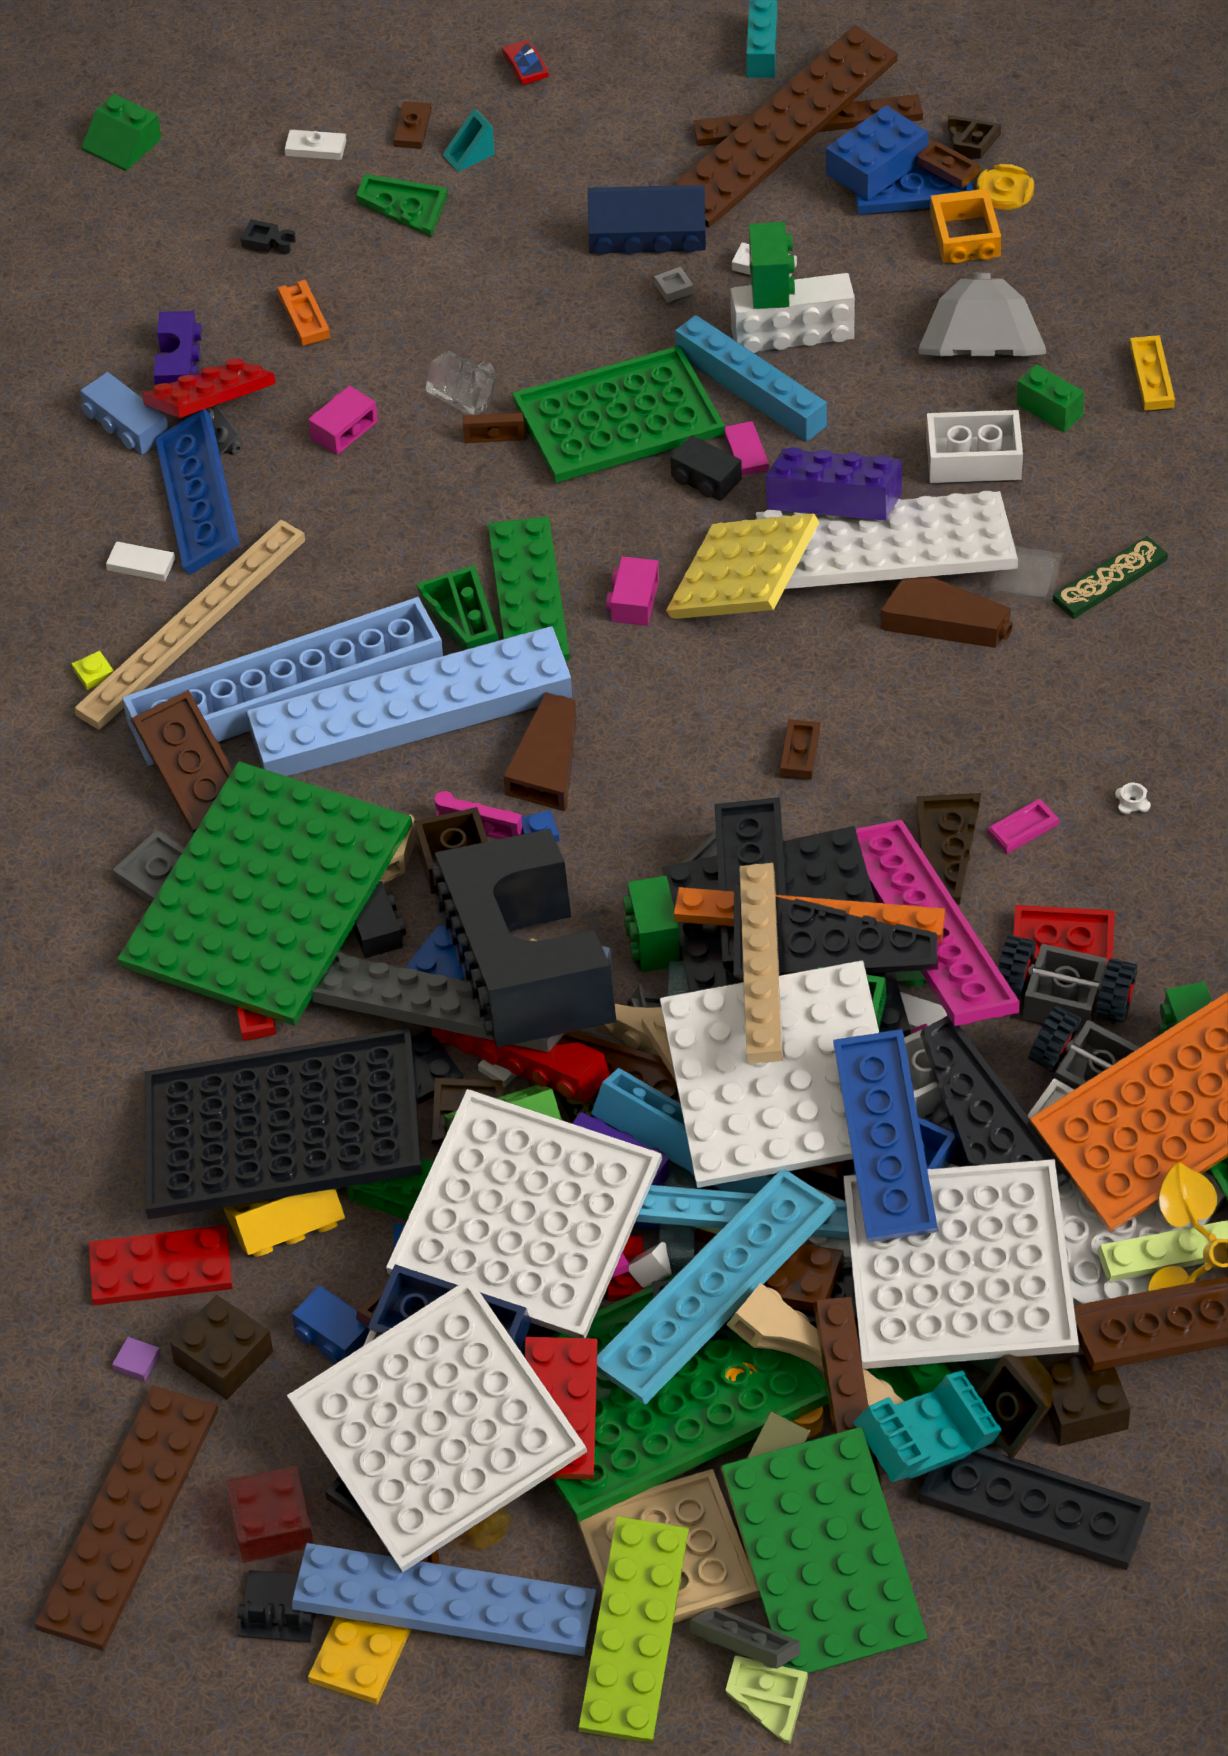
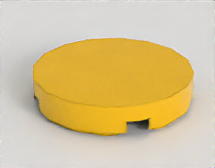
(1007, 186)

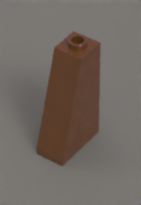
(945, 612)
(544, 757)

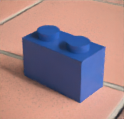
(329, 1325)

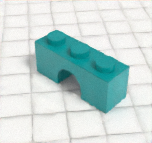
(762, 38)

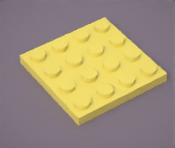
(743, 566)

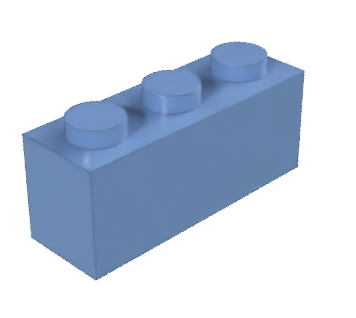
(123, 413)

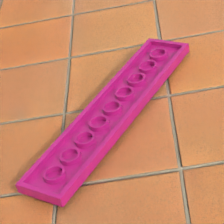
(966, 976)

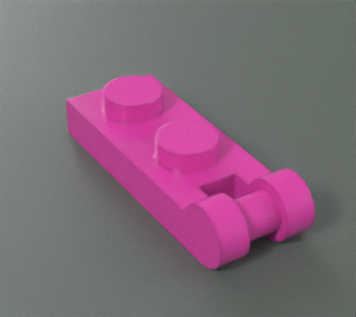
(495, 821)

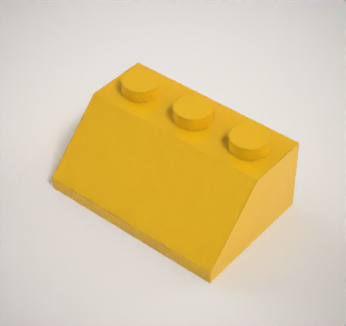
(283, 1219)

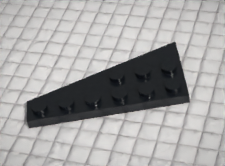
(828, 937)
(979, 1107)

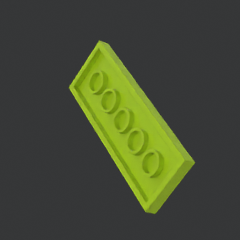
(634, 1630)

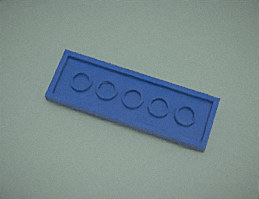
(197, 491)
(885, 1136)

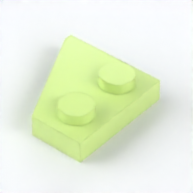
(768, 1694)

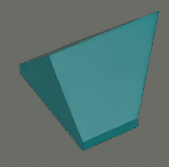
(471, 143)

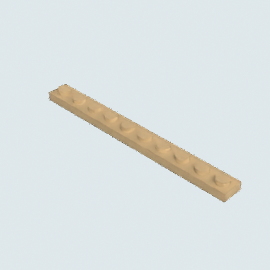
(190, 624)

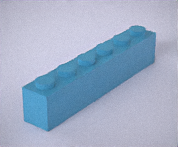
(752, 378)
(655, 1122)

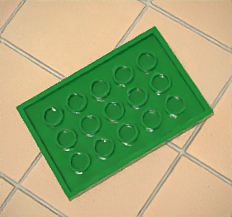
(617, 413)
(824, 1550)

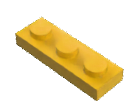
(1152, 373)

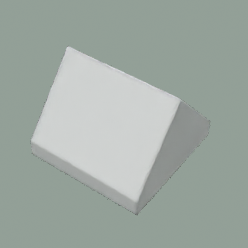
(651, 1265)

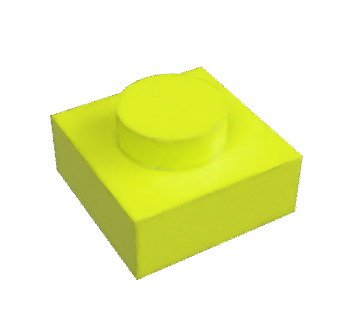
(92, 670)

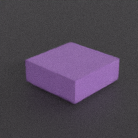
(136, 1359)

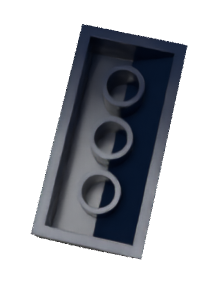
(646, 219)
(411, 1291)

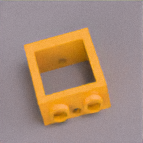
(959, 207)

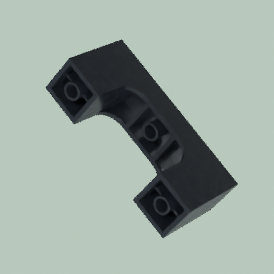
(519, 984)

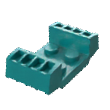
(928, 1428)

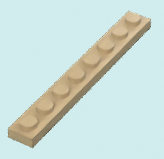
(760, 964)

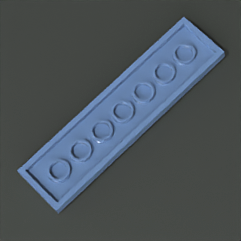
(444, 1599)

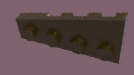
(947, 835)

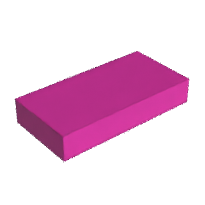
(746, 445)
(1023, 826)

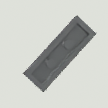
(745, 1637)

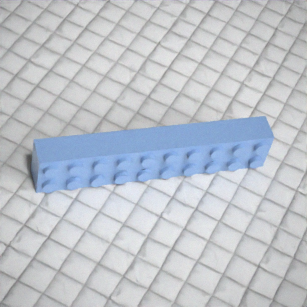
(300, 666)
(409, 703)

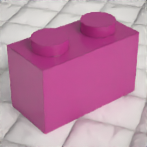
(343, 420)
(633, 591)

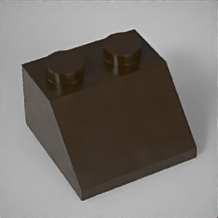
(1018, 1398)

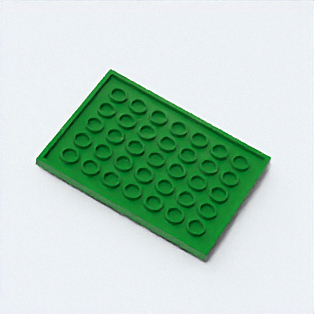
(265, 892)
(689, 1417)

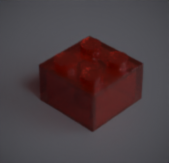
(269, 1514)

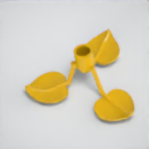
(1185, 1199)

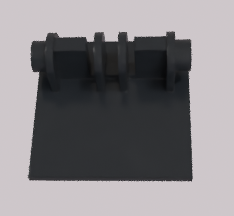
(269, 1610)

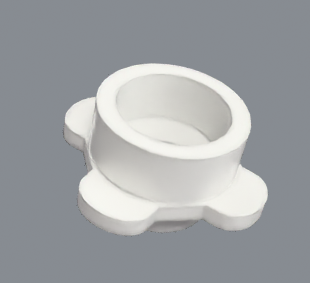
(1130, 791)

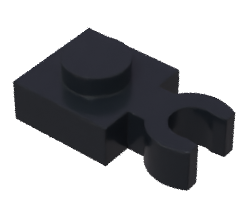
(264, 235)

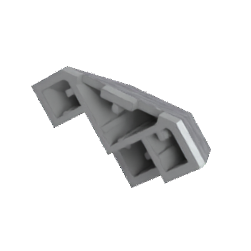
(982, 320)

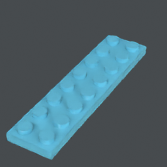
(713, 1285)

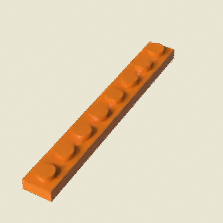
(717, 908)

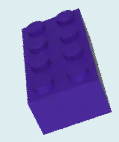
(834, 484)

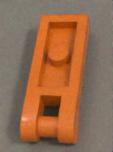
(304, 312)

